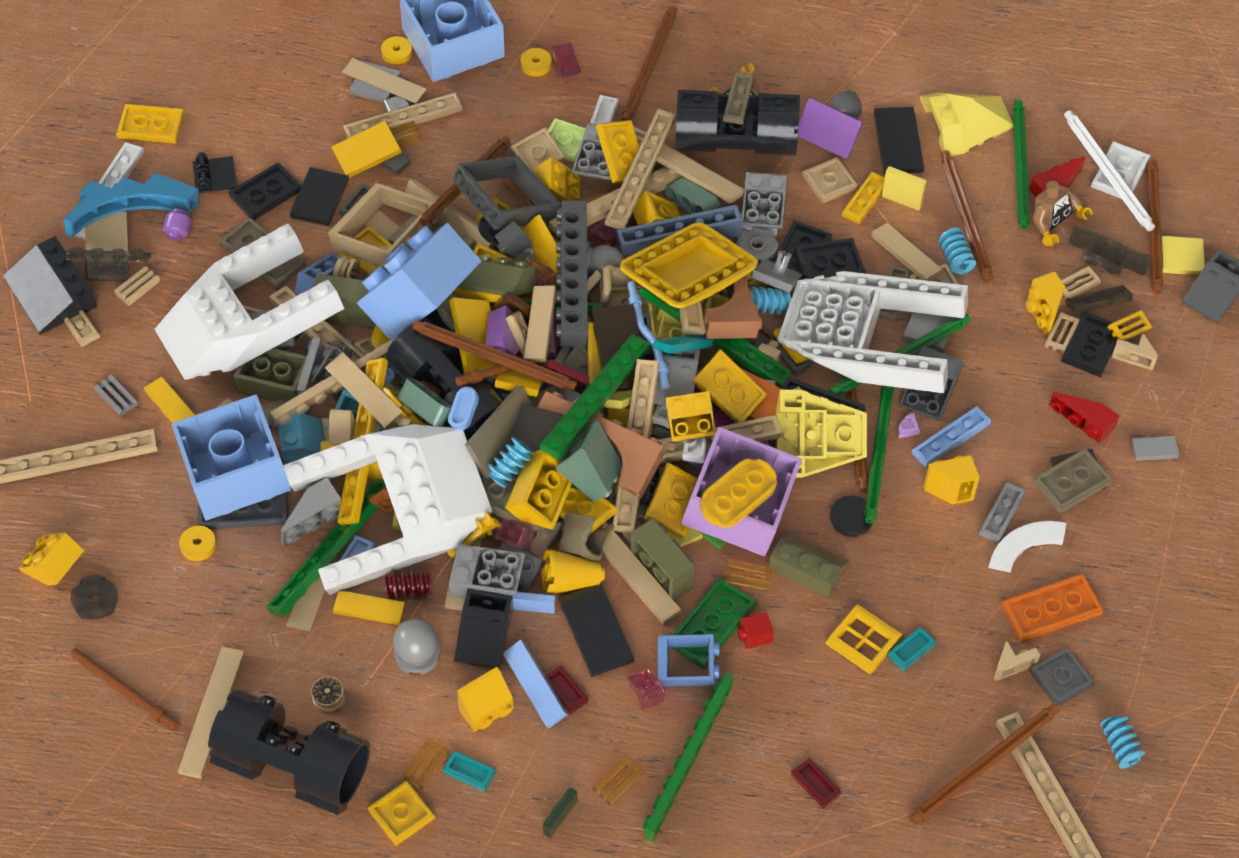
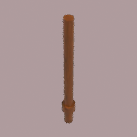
(477, 375)
(157, 712)

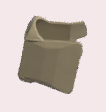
(577, 540)

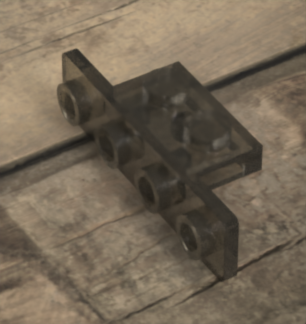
(1108, 253)
(107, 265)

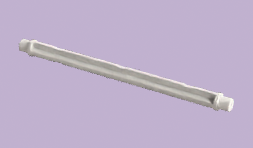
(1109, 171)

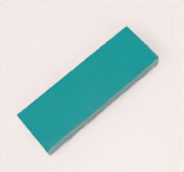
(682, 343)

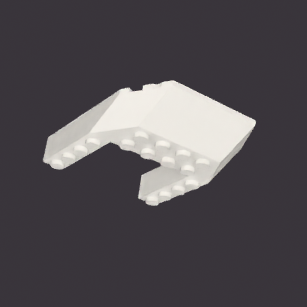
(836, 318)
(213, 330)
(430, 488)

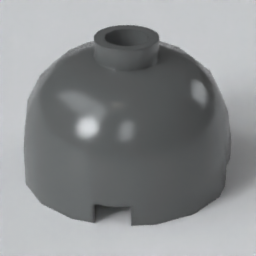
(848, 103)

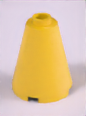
(569, 572)

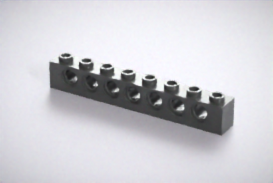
(572, 274)

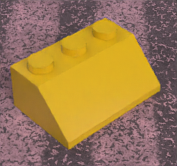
(543, 243)
(539, 491)

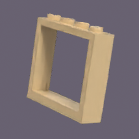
(379, 194)

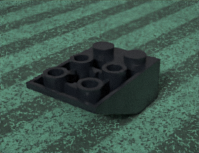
(483, 628)

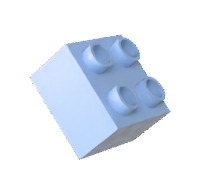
(452, 34)
(416, 279)
(231, 457)

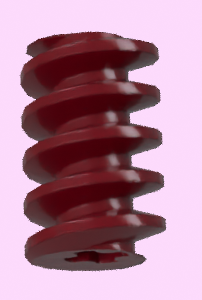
(408, 584)

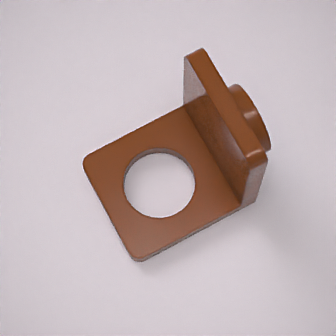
(382, 501)

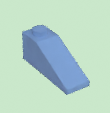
(307, 277)

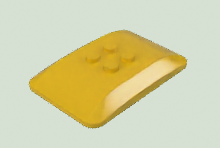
(689, 265)

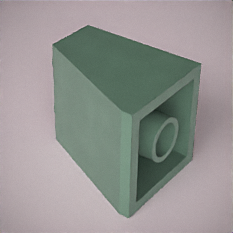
(591, 463)

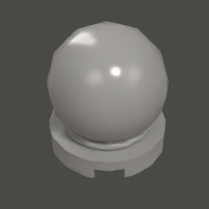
(601, 257)
(416, 646)

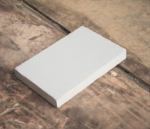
(1127, 162)

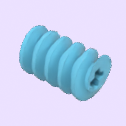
(957, 251)
(770, 299)
(510, 462)
(1122, 741)

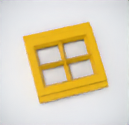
(851, 653)

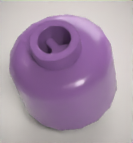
(177, 224)

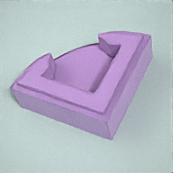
(908, 426)

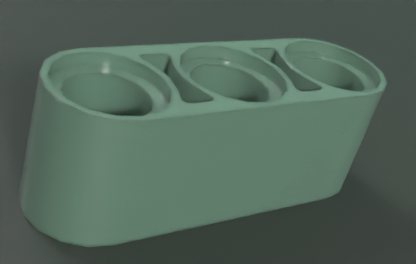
(690, 196)
(424, 402)

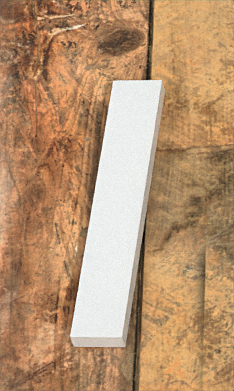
(120, 167)

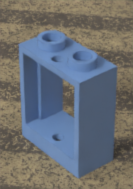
(671, 641)

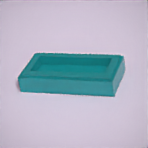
(911, 648)
(469, 771)

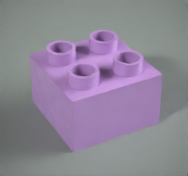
(759, 527)

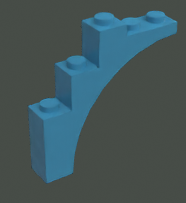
(127, 195)

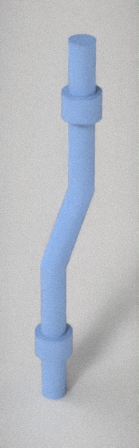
(635, 299)

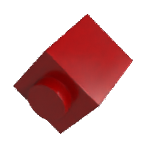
(755, 630)

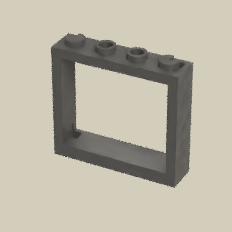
(544, 201)

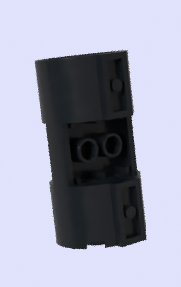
(767, 128)
(439, 363)
(324, 764)

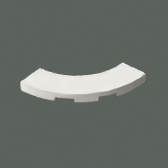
(694, 448)
(1024, 537)

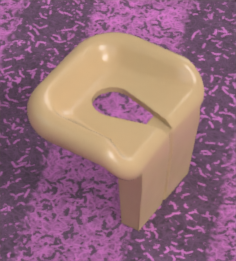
(610, 278)

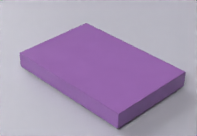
(829, 128)

